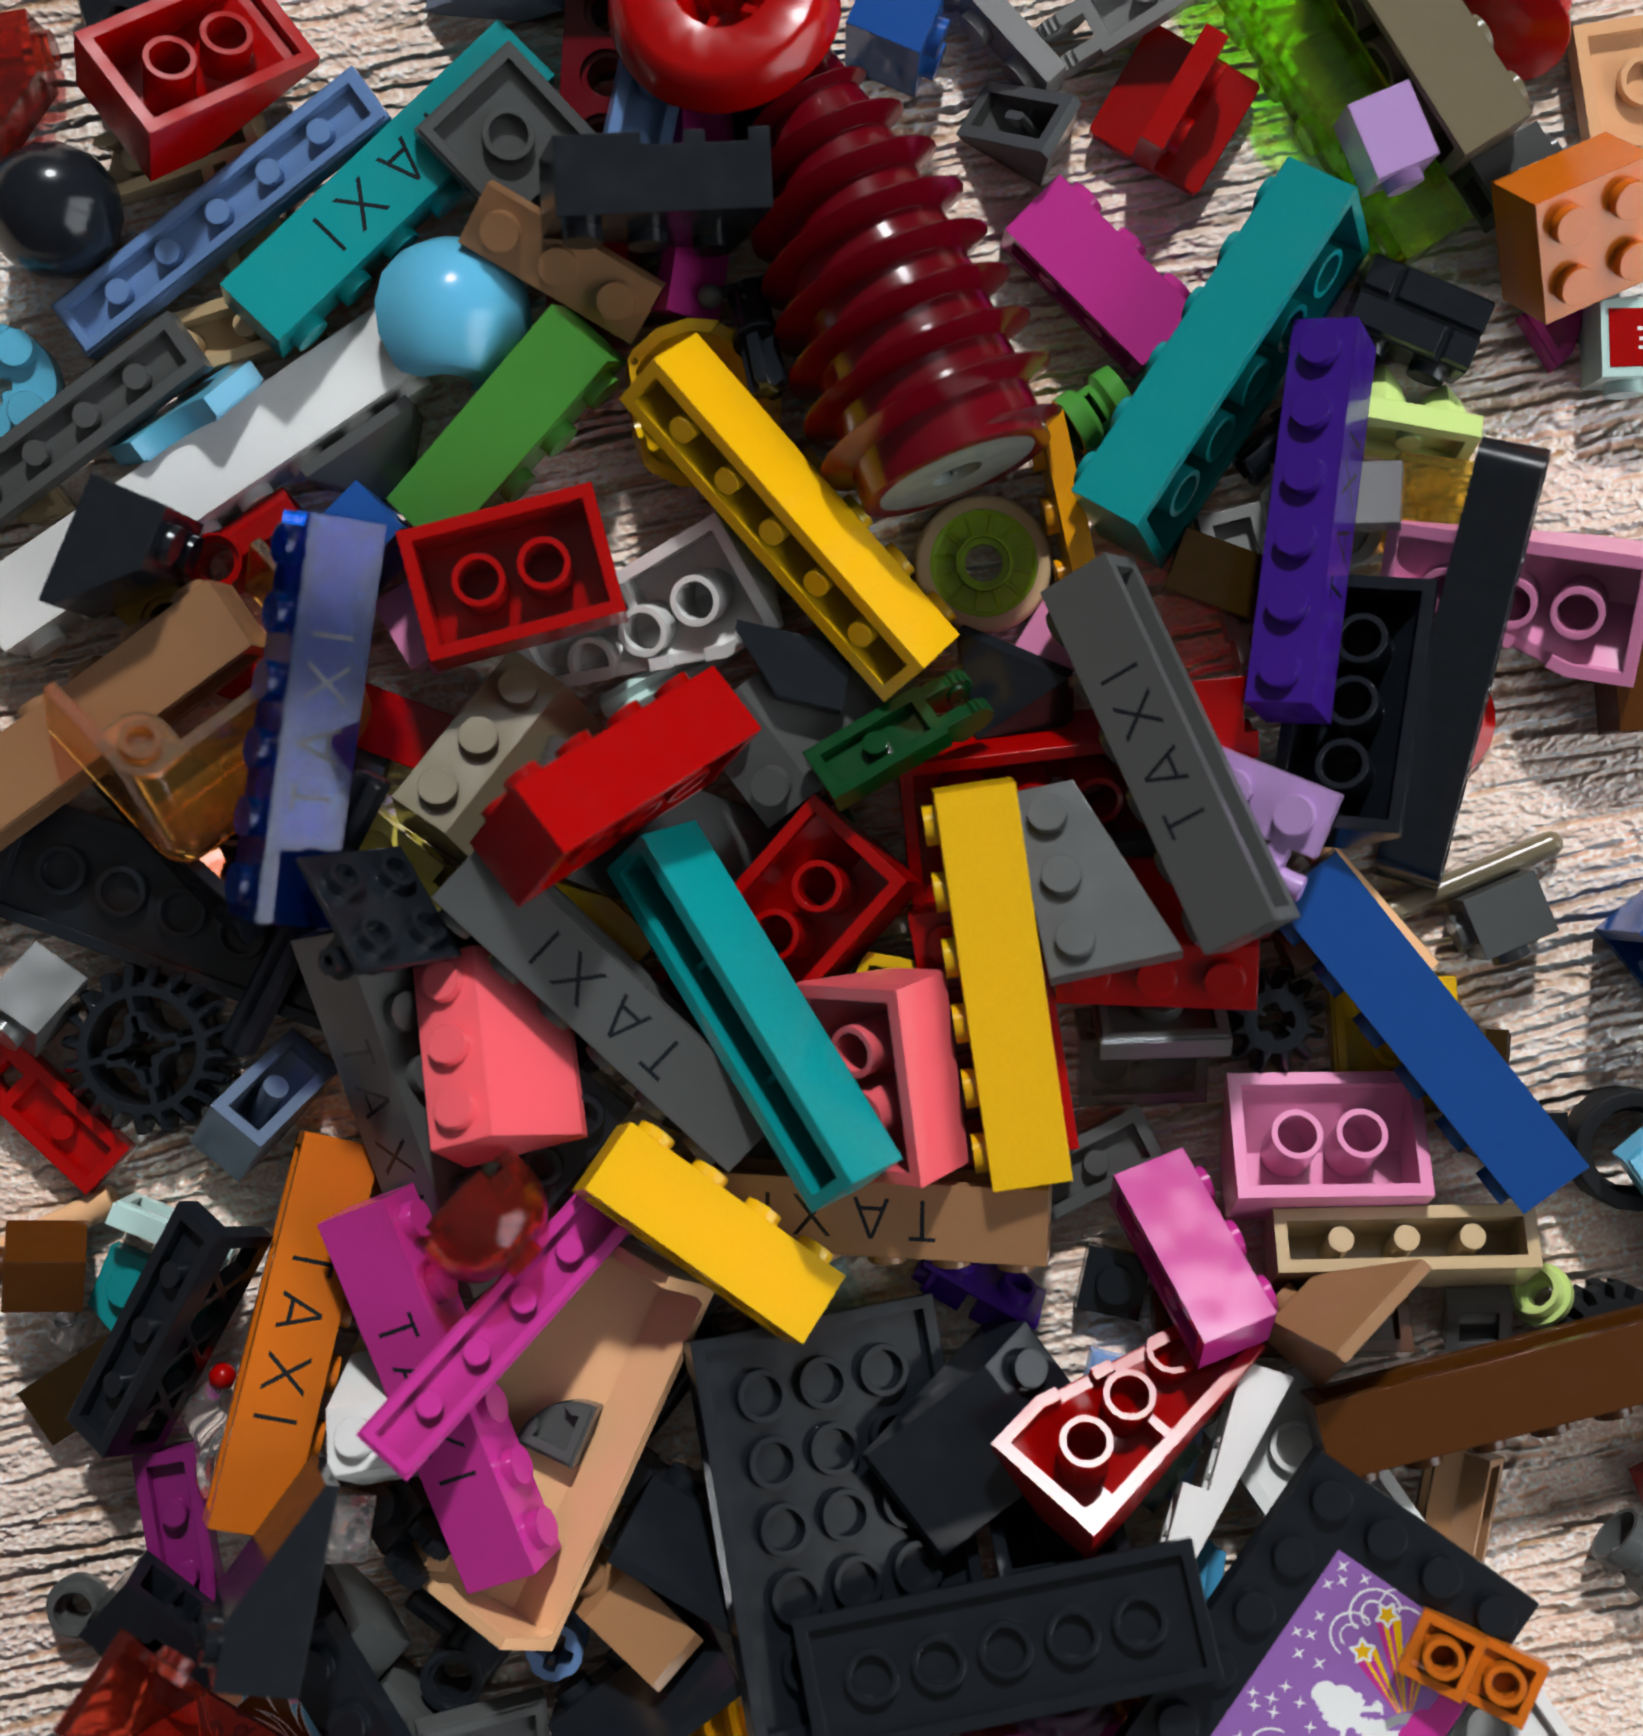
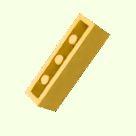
(709, 1231)

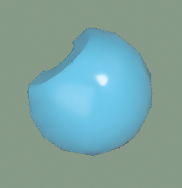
(449, 311)

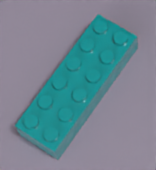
(1222, 361)

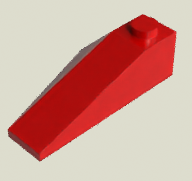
(1111, 1435)

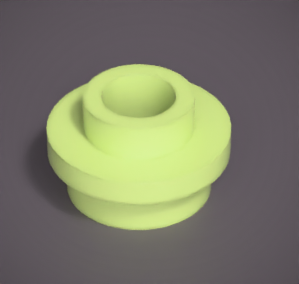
(1555, 1308)

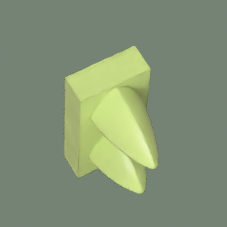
(1432, 428)

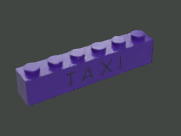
(1311, 521)

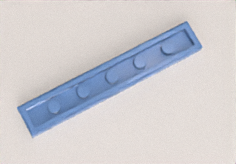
(222, 214)

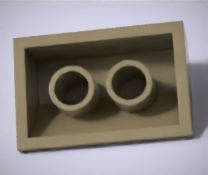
(482, 747)

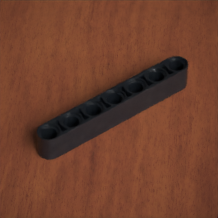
(1465, 652)

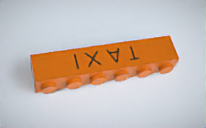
(289, 1339)

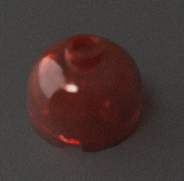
(489, 1224)

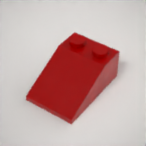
(187, 74)

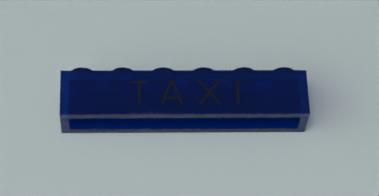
(305, 712)

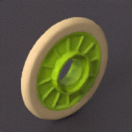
(993, 524)

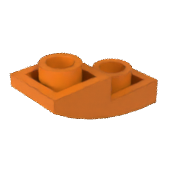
(1473, 1667)

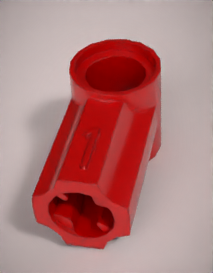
(238, 534)

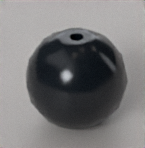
(57, 210)

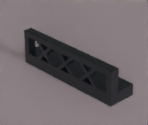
(158, 1331)

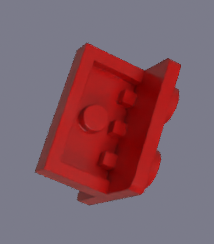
(1175, 107)

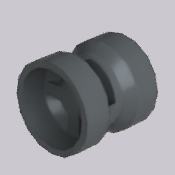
(1620, 1547)

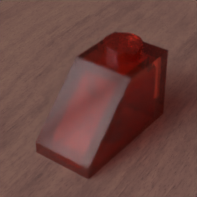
(26, 77)

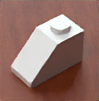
(350, 1407)

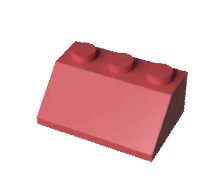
(902, 1054)
(492, 1064)

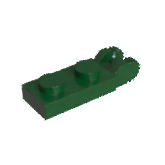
(896, 738)

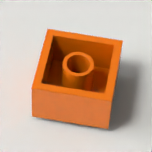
(1571, 227)

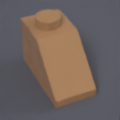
(634, 1622)

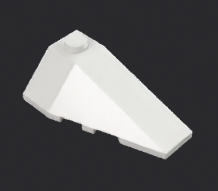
(678, 609)

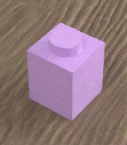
(1386, 140)

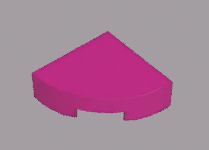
(1553, 341)

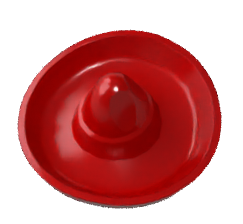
(721, 51)

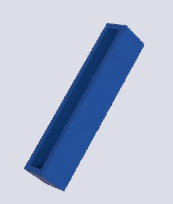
(1432, 1037)

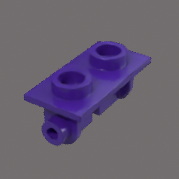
(998, 1293)

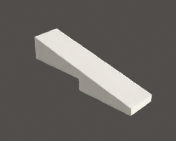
(1238, 1432)

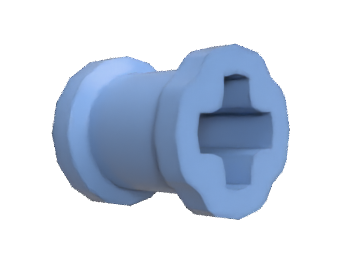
(565, 1660)

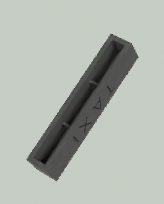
(1168, 755)
(609, 1002)
(378, 1057)

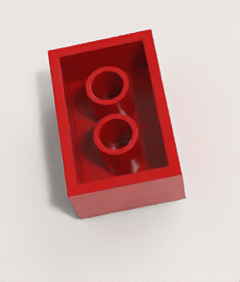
(512, 576)

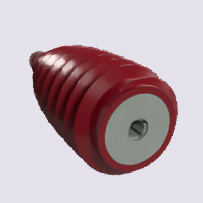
(888, 306)

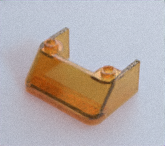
(170, 786)

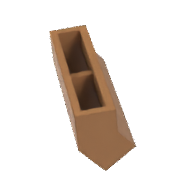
(1461, 1498)

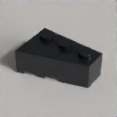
(655, 194)

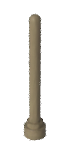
(1453, 884)

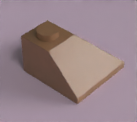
(1337, 1313)

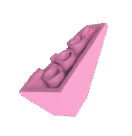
(1572, 604)

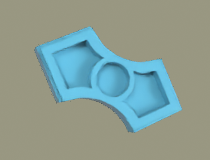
(187, 413)

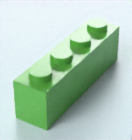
(512, 421)

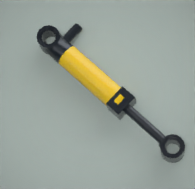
(469, 1647)

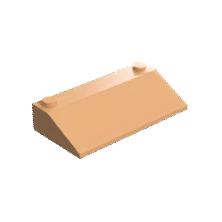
(608, 1346)

